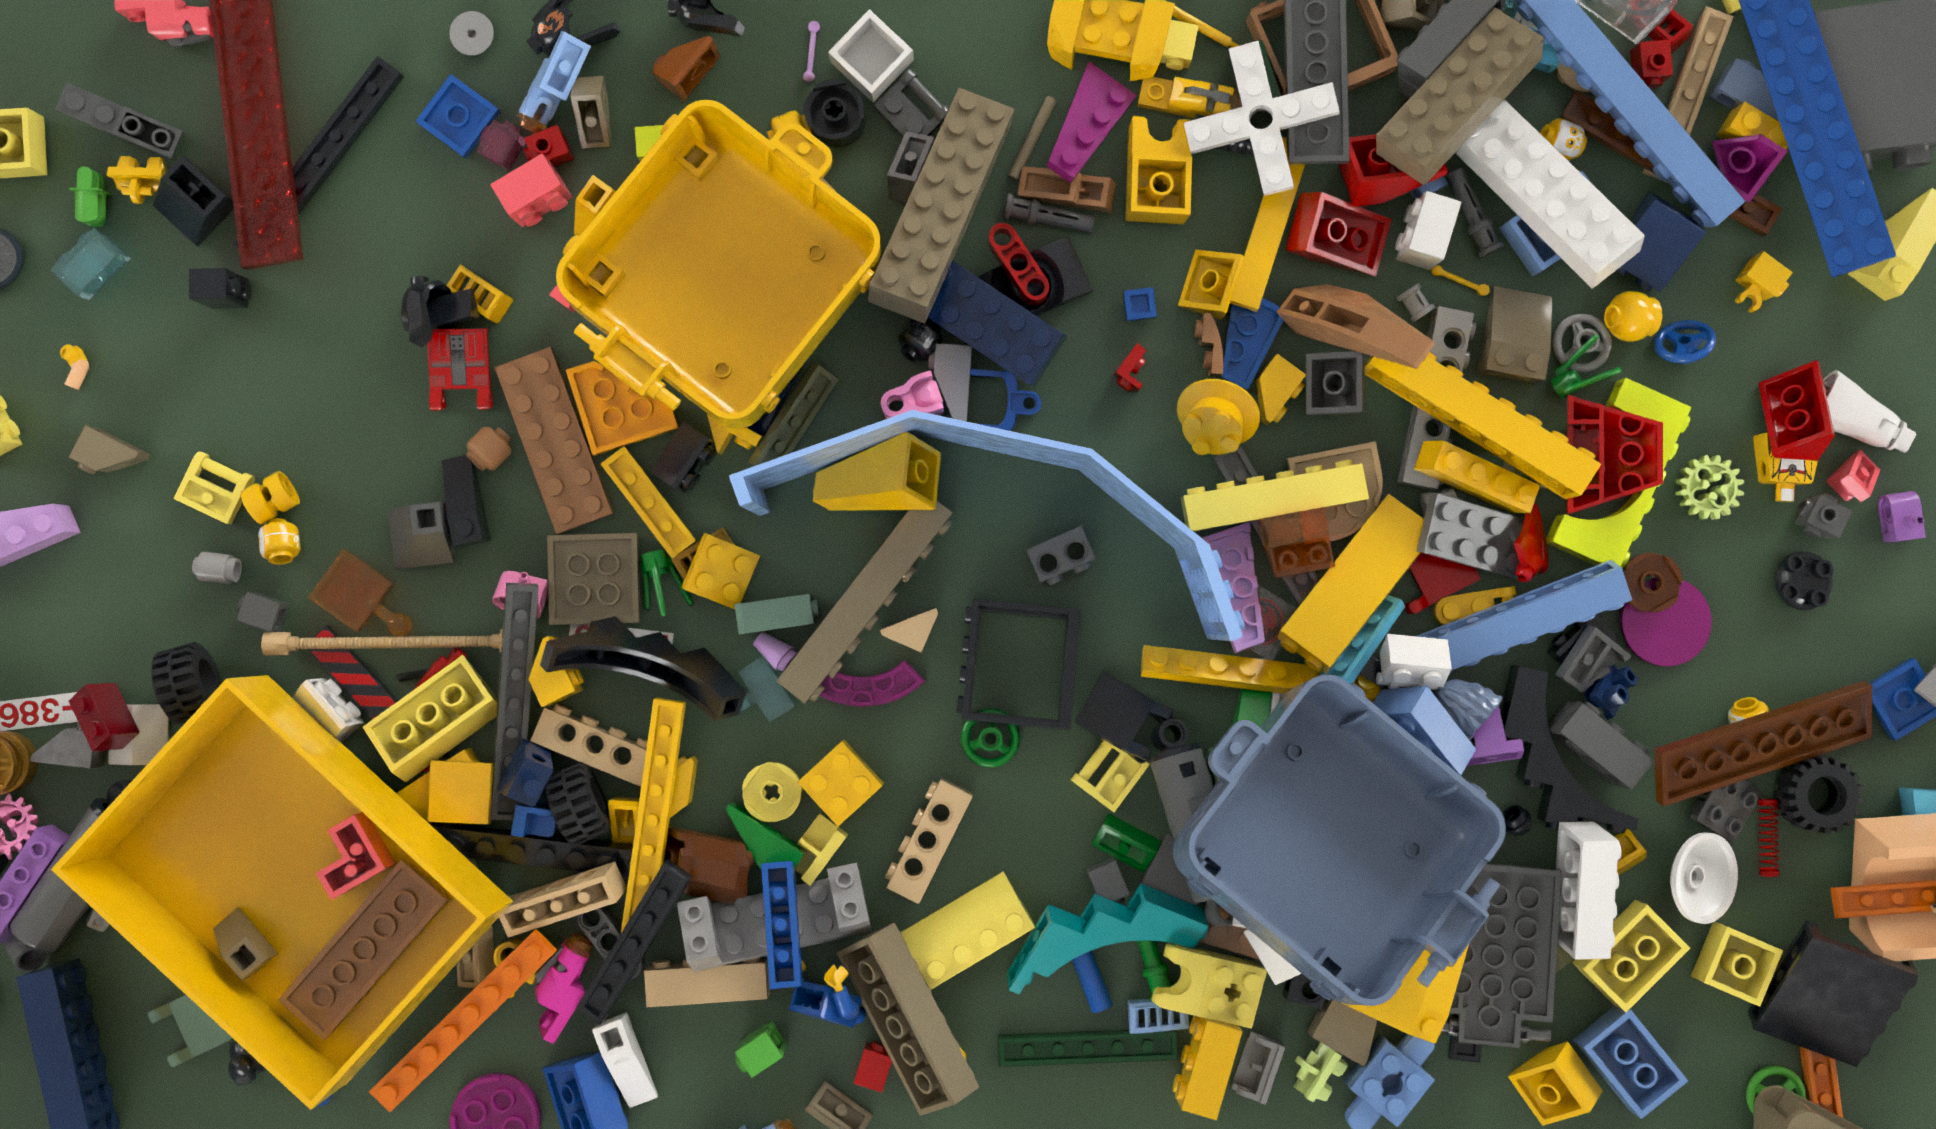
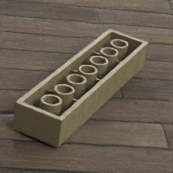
(940, 206)

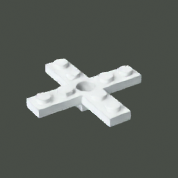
(1256, 96)

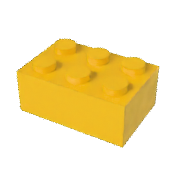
(1206, 1066)

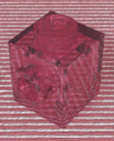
(501, 144)

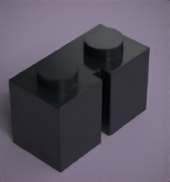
(219, 288)

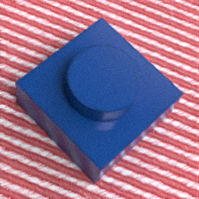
(1139, 304)

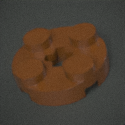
(1666, 587)

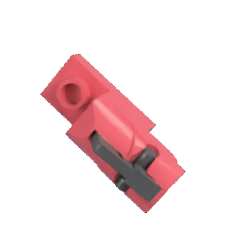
(169, 20)

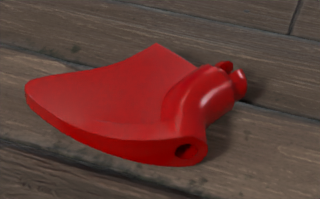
(1531, 547)

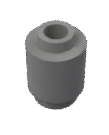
(216, 568)

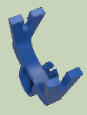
(1016, 397)

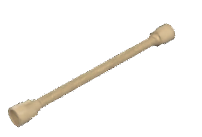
(283, 643)

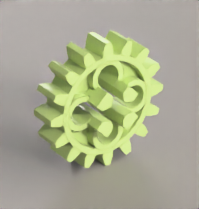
(1713, 472)

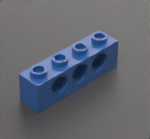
(782, 924)

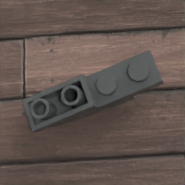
(119, 121)

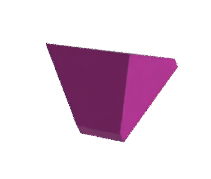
(1747, 162)

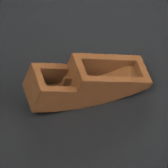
(1084, 192)

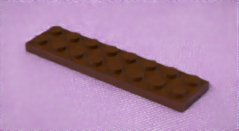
(1763, 743)

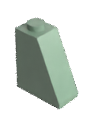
(776, 613)

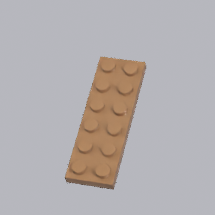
(554, 440)
(363, 949)

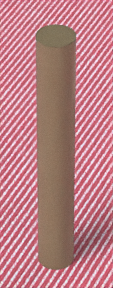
(1032, 138)

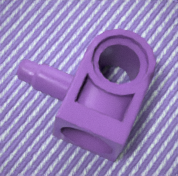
(1901, 516)

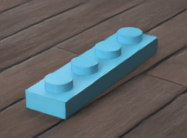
(1367, 640)

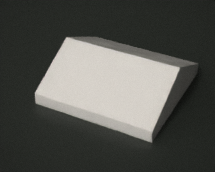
(153, 736)

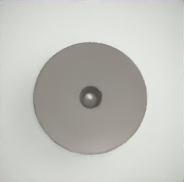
(471, 33)

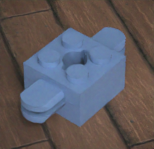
(1389, 1082)

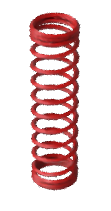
(1769, 871)

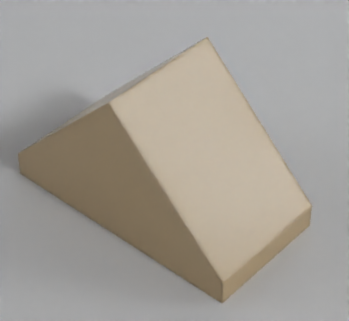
(912, 631)

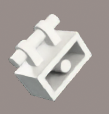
(1414, 662)

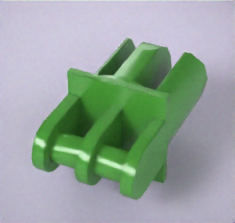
(90, 197)

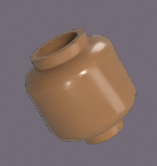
(488, 448)

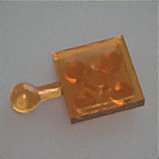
(354, 593)

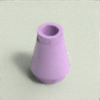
(775, 651)

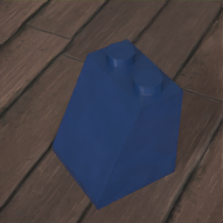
(1666, 244)

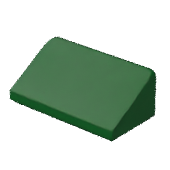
(1126, 843)

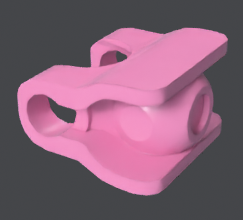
(917, 394)

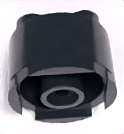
(818, 110)

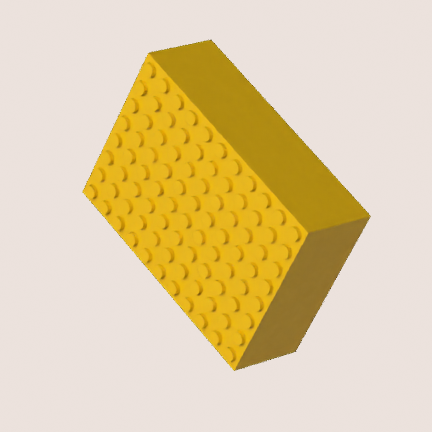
(242, 821)

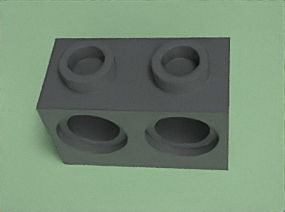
(1057, 548)

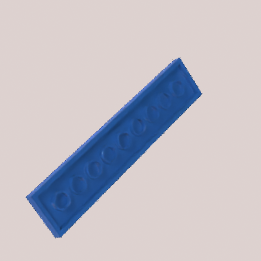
(1818, 134)

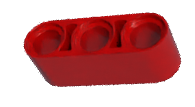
(1014, 250)

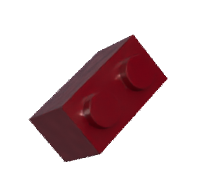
(104, 716)

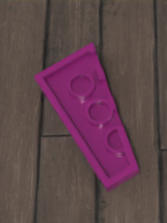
(1091, 117)

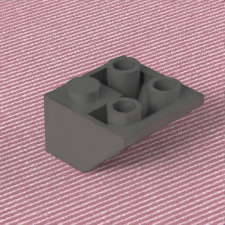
(420, 535)

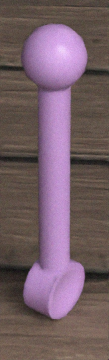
(814, 28)

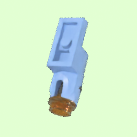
(552, 82)

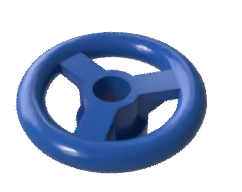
(1685, 345)

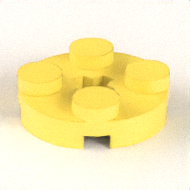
(754, 792)

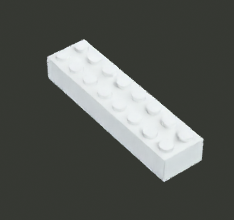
(1551, 195)

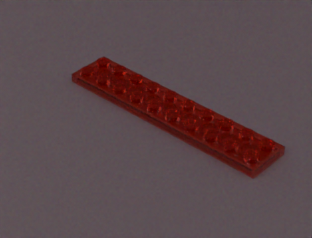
(256, 132)

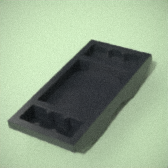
(1060, 267)

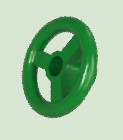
(1008, 751)

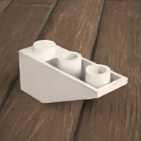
(625, 1059)

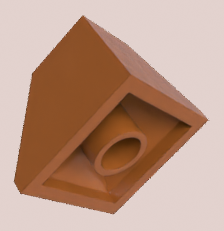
(686, 66)

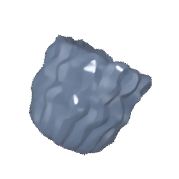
(1467, 704)

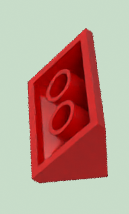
(1797, 413)

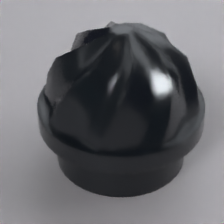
(1517, 820)

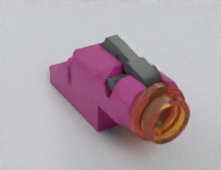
(558, 984)

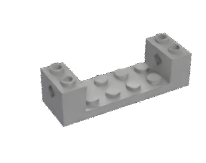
(737, 930)

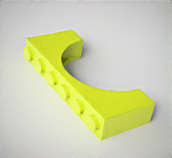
(1612, 535)

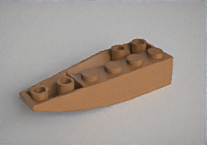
(1354, 323)

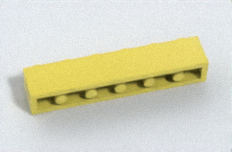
(1274, 497)

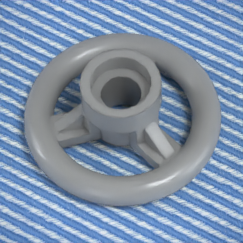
(1575, 322)

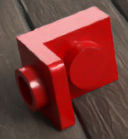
(1132, 363)

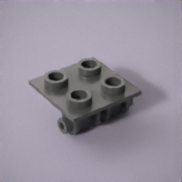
(1726, 809)

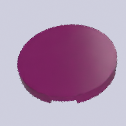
(1671, 634)
(496, 1103)

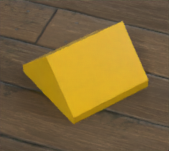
(1210, 282)

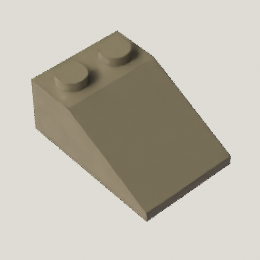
(1516, 336)

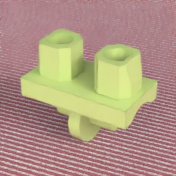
(1316, 1071)

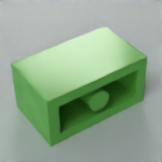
(760, 1049)

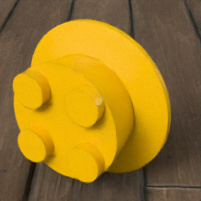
(1217, 416)

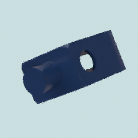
(526, 776)

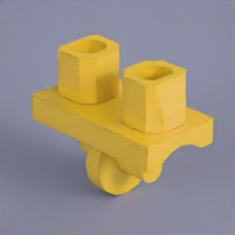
(135, 180)

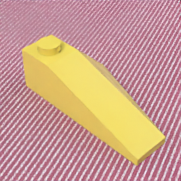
(1912, 237)

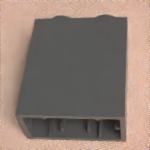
(1886, 77)

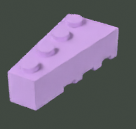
(34, 529)

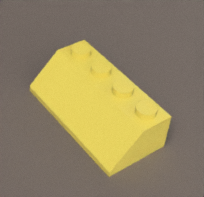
(432, 719)
(967, 930)

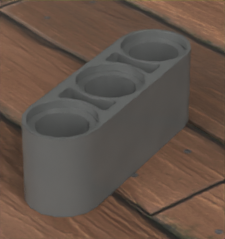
(597, 931)

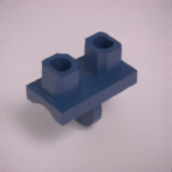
(1611, 690)

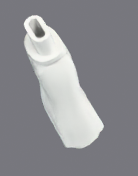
(1863, 417)

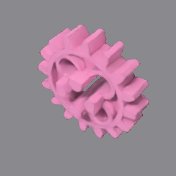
(21, 829)

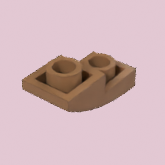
(1209, 337)

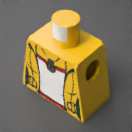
(1781, 471)

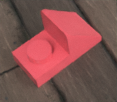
(1855, 477)

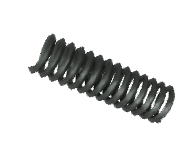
(410, 675)

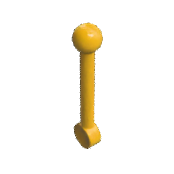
(1482, 290)

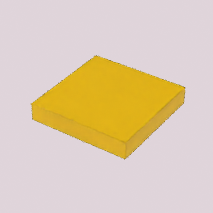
(460, 792)

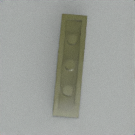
(795, 415)

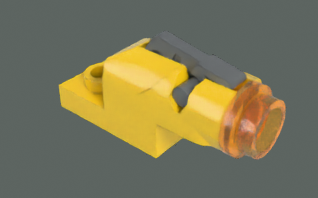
(1187, 97)

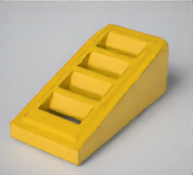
(495, 303)

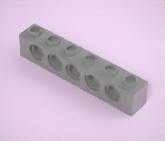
(1462, 328)

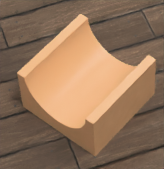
(1894, 852)

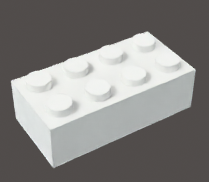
(1588, 888)

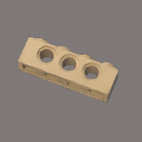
(550, 735)
(915, 884)
(563, 899)

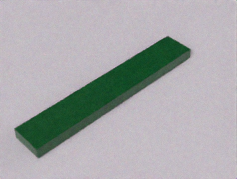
(1086, 1047)

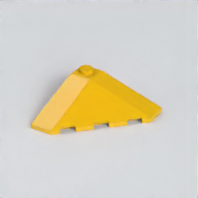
(1418, 1008)

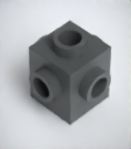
(1822, 516)

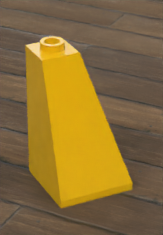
(885, 477)

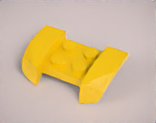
(1111, 30)

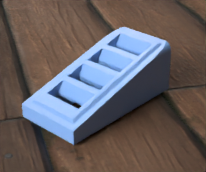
(1158, 1026)

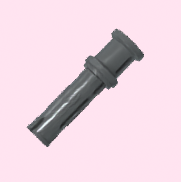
(1034, 212)
(1479, 225)

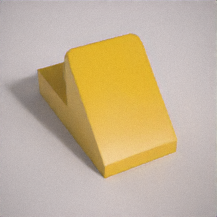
(723, 435)

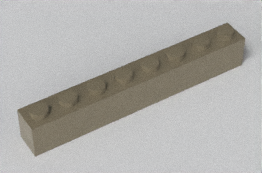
(862, 600)

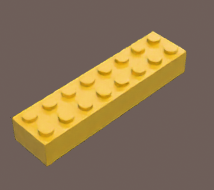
(1489, 423)

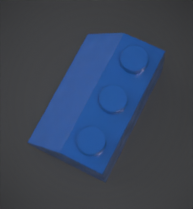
(584, 1093)

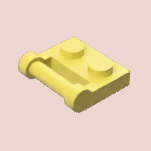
(208, 496)
(1116, 781)

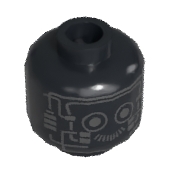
(919, 339)

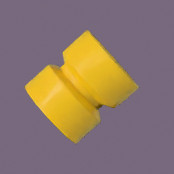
(266, 499)

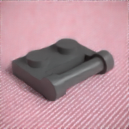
(903, 113)

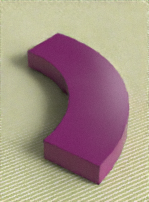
(872, 689)

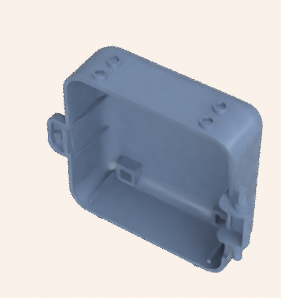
(1342, 843)

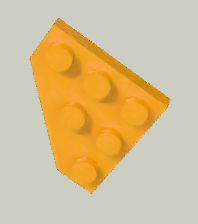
(614, 411)

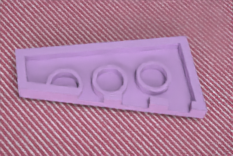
(1238, 569)

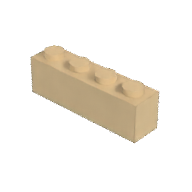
(679, 985)

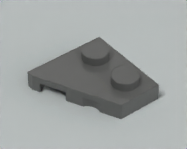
(1590, 659)

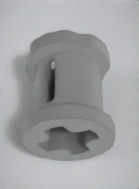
(1415, 302)

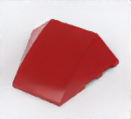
(1622, 443)

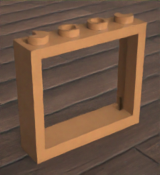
(1374, 24)

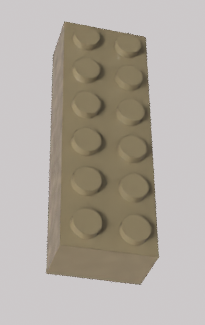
(1459, 96)
(908, 1020)

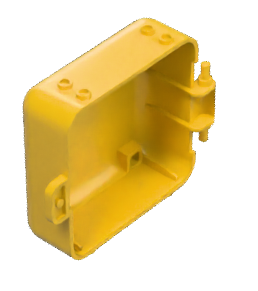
(719, 264)

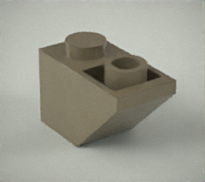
(242, 944)

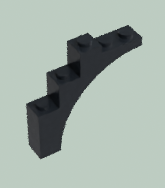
(652, 657)
(1541, 764)

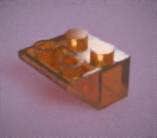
(1297, 542)

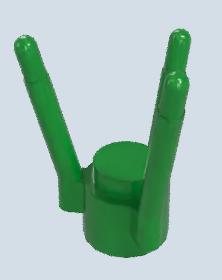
(1568, 381)
(655, 566)

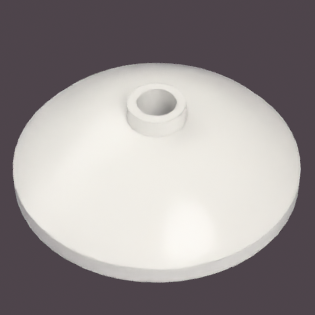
(1704, 878)

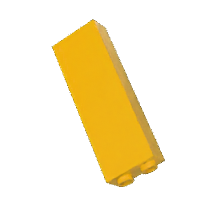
(1355, 586)

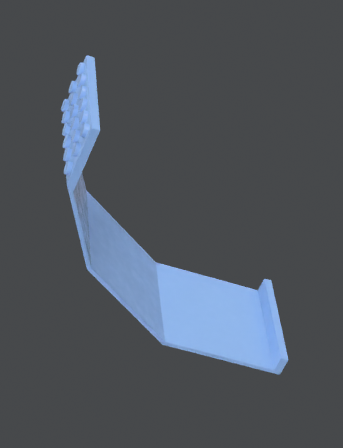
(1194, 554)

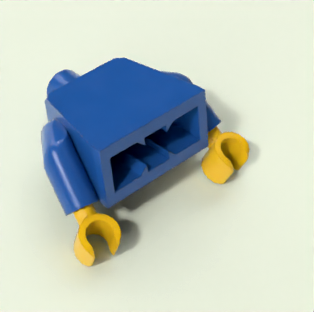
(828, 1003)

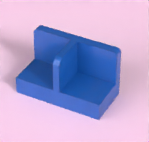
(533, 820)

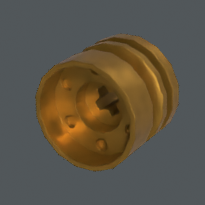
(15, 762)

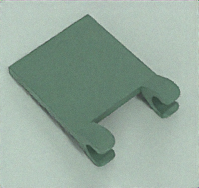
(197, 1028)

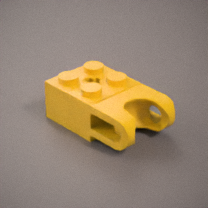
(1158, 164)

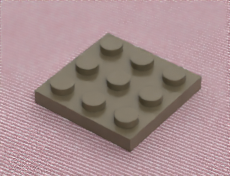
(593, 578)

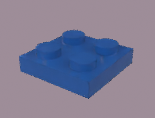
(457, 116)
(1897, 703)

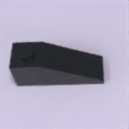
(464, 503)

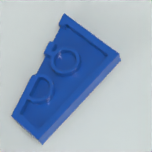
(1248, 341)

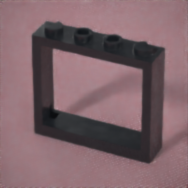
(970, 647)

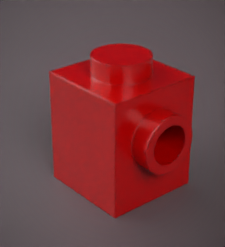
(1652, 62)
(551, 144)

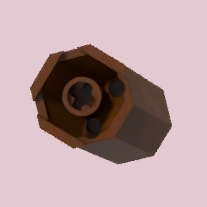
(715, 862)

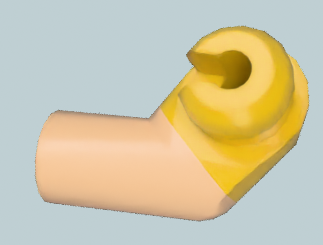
(78, 364)

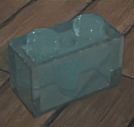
(90, 263)

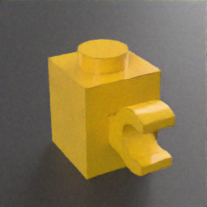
(1763, 279)

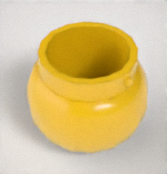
(1633, 316)

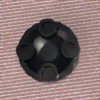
(1804, 580)

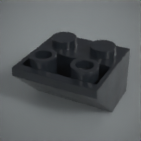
(192, 200)
(685, 458)

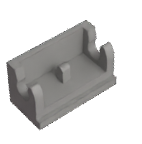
(1257, 1067)

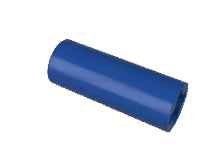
(1092, 982)

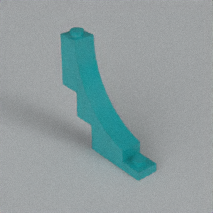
(1064, 936)

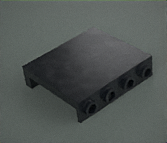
(1831, 996)

